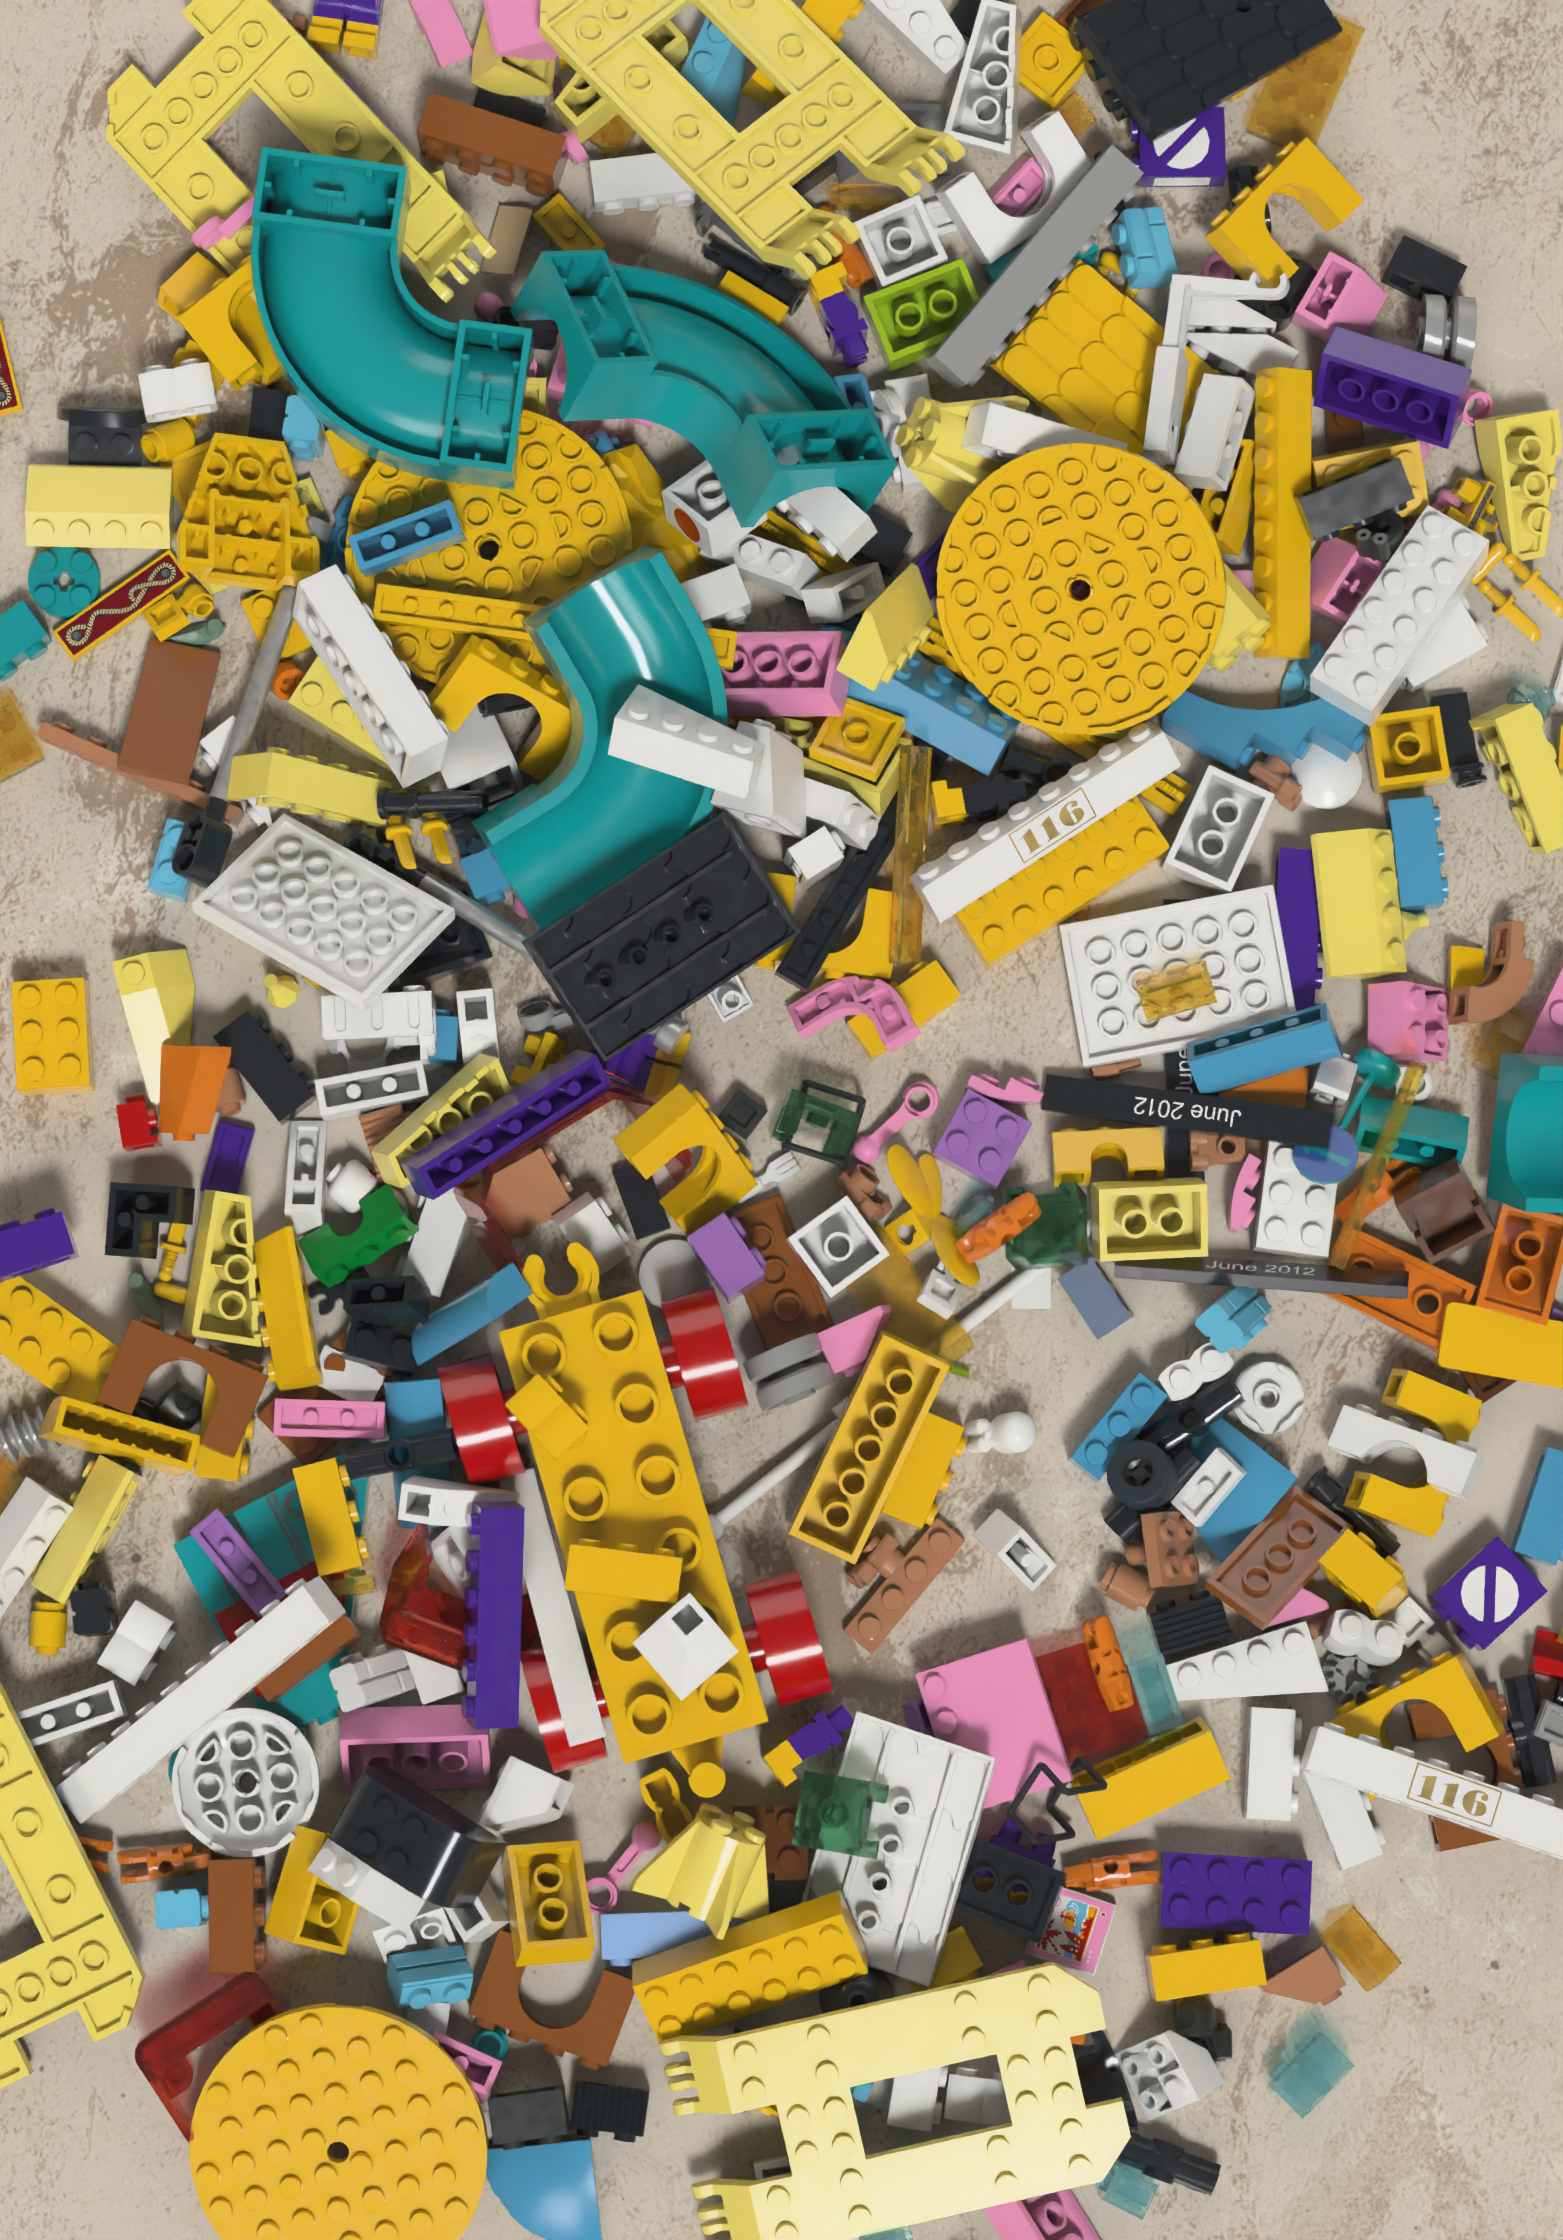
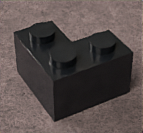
(136, 1216)

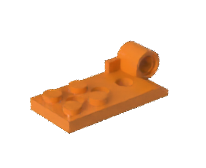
(1423, 1280)

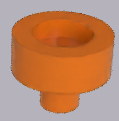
(286, 680)

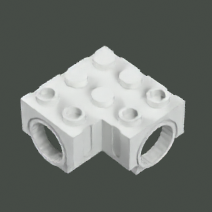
(400, 1017)

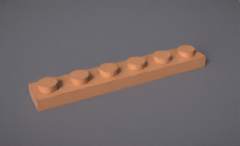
(95, 752)

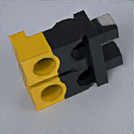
(974, 802)

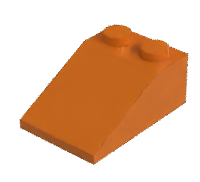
(1522, 1264)

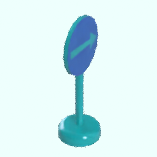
(1341, 1158)

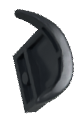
(103, 435)
(1102, 2077)

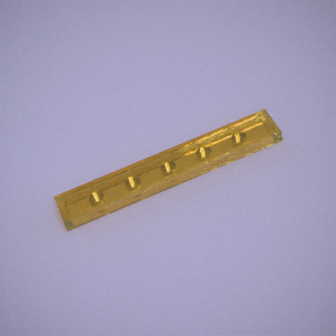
(909, 853)
(1377, 1163)

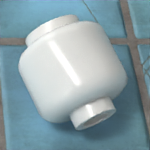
(351, 1184)

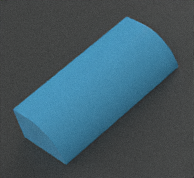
(1263, 1049)
(468, 1313)
(414, 1409)

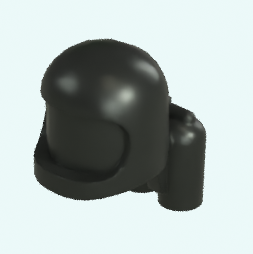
(1381, 537)
(174, 1408)
(1197, 2022)

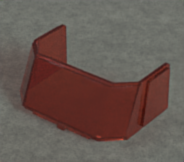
(473, 1191)

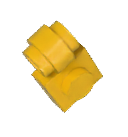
(171, 614)

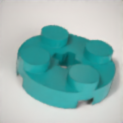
(50, 566)

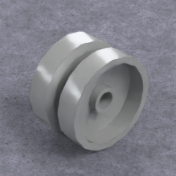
(1450, 335)
(790, 1376)

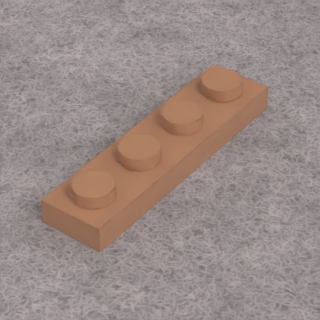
(904, 1586)

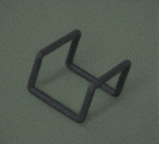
(842, 1162)
(1061, 1789)

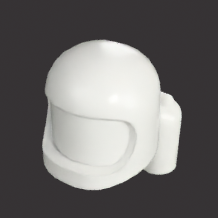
(1006, 1433)

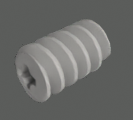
(24, 1435)

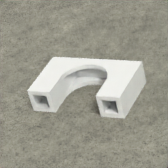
(991, 231)

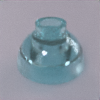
(1541, 698)
(974, 1210)

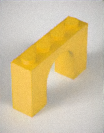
(1299, 174)
(214, 326)
(485, 671)
(864, 957)
(673, 1126)
(1416, 1505)
(1447, 1684)

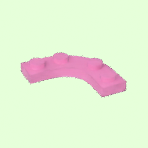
(856, 997)

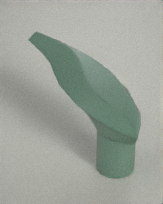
(198, 634)
(145, 1298)

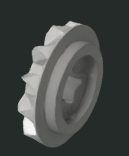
(1336, 1682)

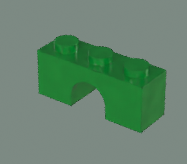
(384, 1225)

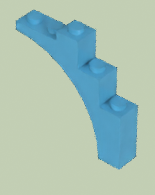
(1234, 734)

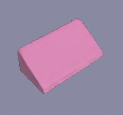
(1018, 187)

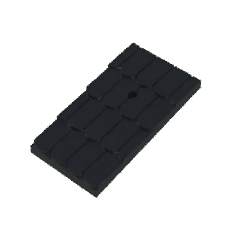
(1193, 54)
(661, 936)

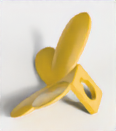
(923, 1191)

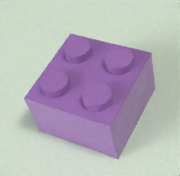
(981, 1139)
(727, 1258)

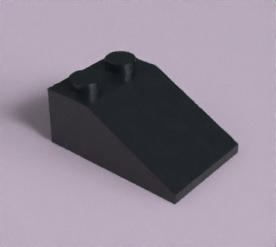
(451, 951)

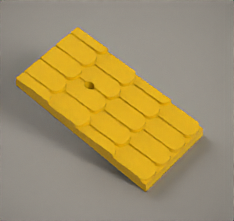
(1093, 360)

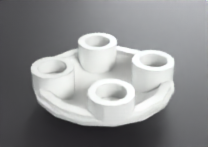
(1326, 778)
(671, 1272)

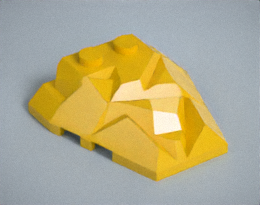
(644, 500)
(247, 518)

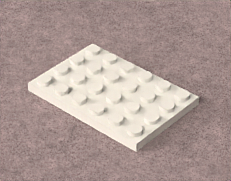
(323, 911)
(1230, 931)

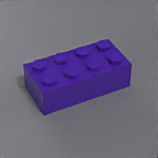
(1392, 387)
(1235, 1893)

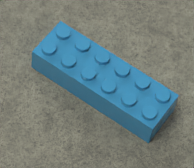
(939, 708)

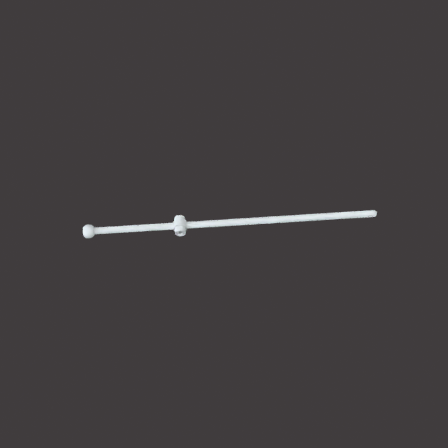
(821, 1439)

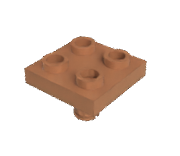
(1166, 1550)

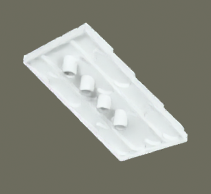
(922, 1840)

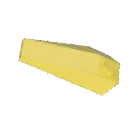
(1520, 459)

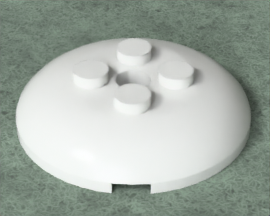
(209, 1789)

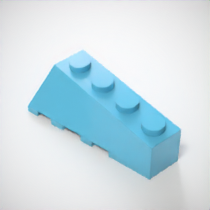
(716, 70)

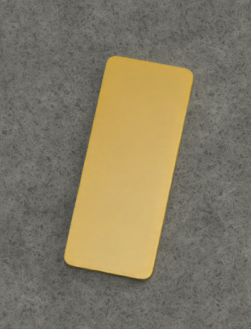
(1501, 1345)

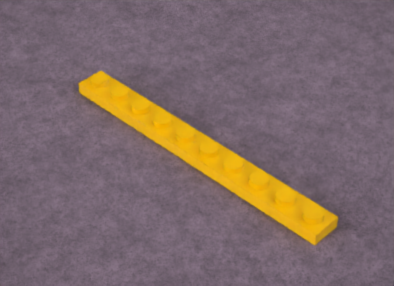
(486, 616)

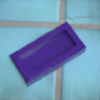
(228, 1158)

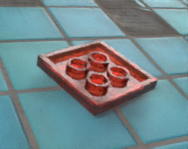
(1079, 1707)

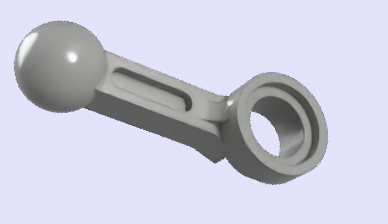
(541, 1015)

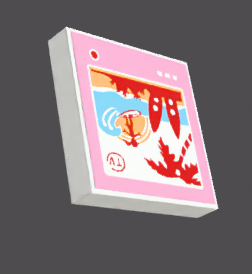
(1075, 1932)

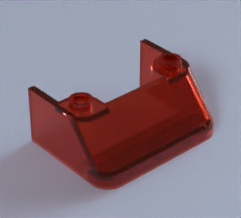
(427, 1619)
(164, 2050)

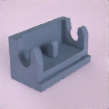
(1095, 1297)

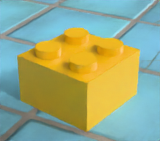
(1407, 750)
(1364, 1576)

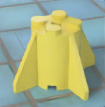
(934, 449)
(712, 1869)

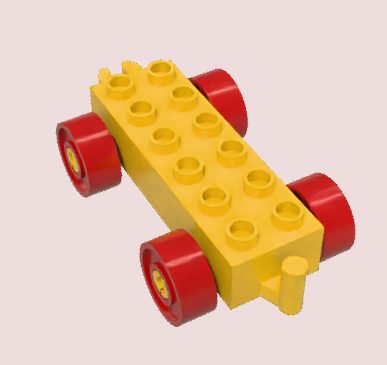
(636, 1487)

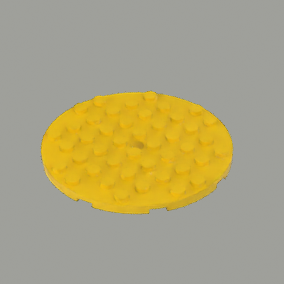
(1093, 519)
(550, 533)
(350, 2080)

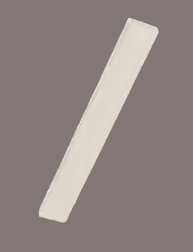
(555, 1617)

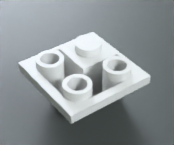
(685, 1646)
(524, 1798)
(427, 1931)
(1168, 2072)

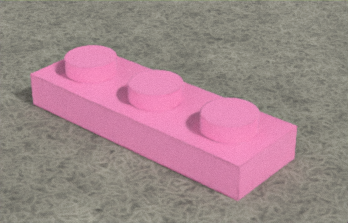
(329, 1419)

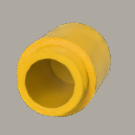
(168, 440)
(48, 1628)

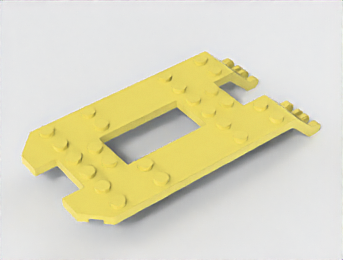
(258, 51)
(750, 172)
(85, 1950)
(815, 2061)

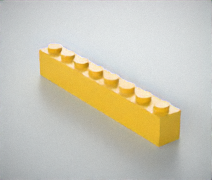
(1280, 537)

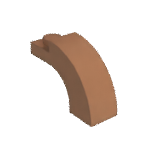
(1503, 983)

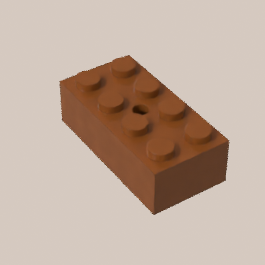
(492, 145)

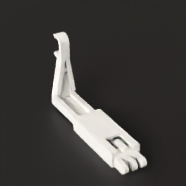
(1170, 360)

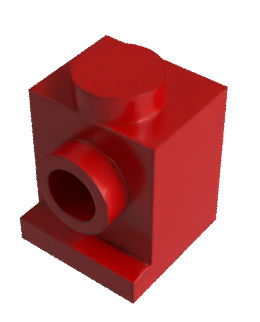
(137, 1124)

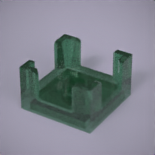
(819, 1115)
(1056, 1236)
(837, 1814)

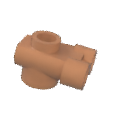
(1274, 777)
(1206, 1150)
(859, 1187)
(879, 1557)

